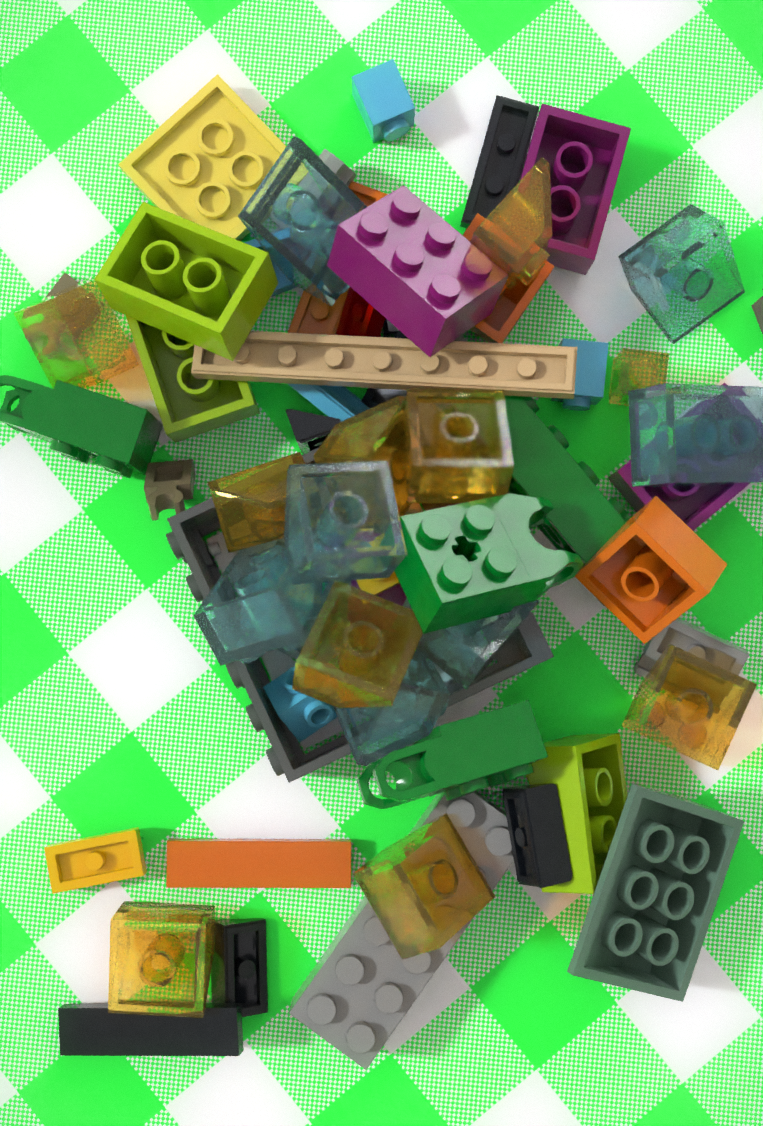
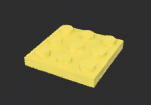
(206, 159)

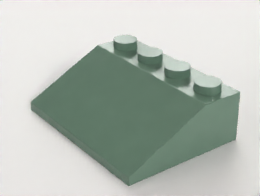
(656, 894)

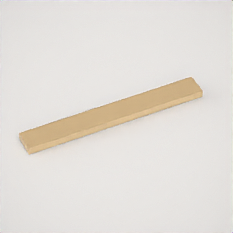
(394, 364)

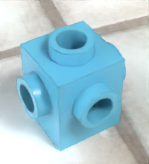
(298, 711)

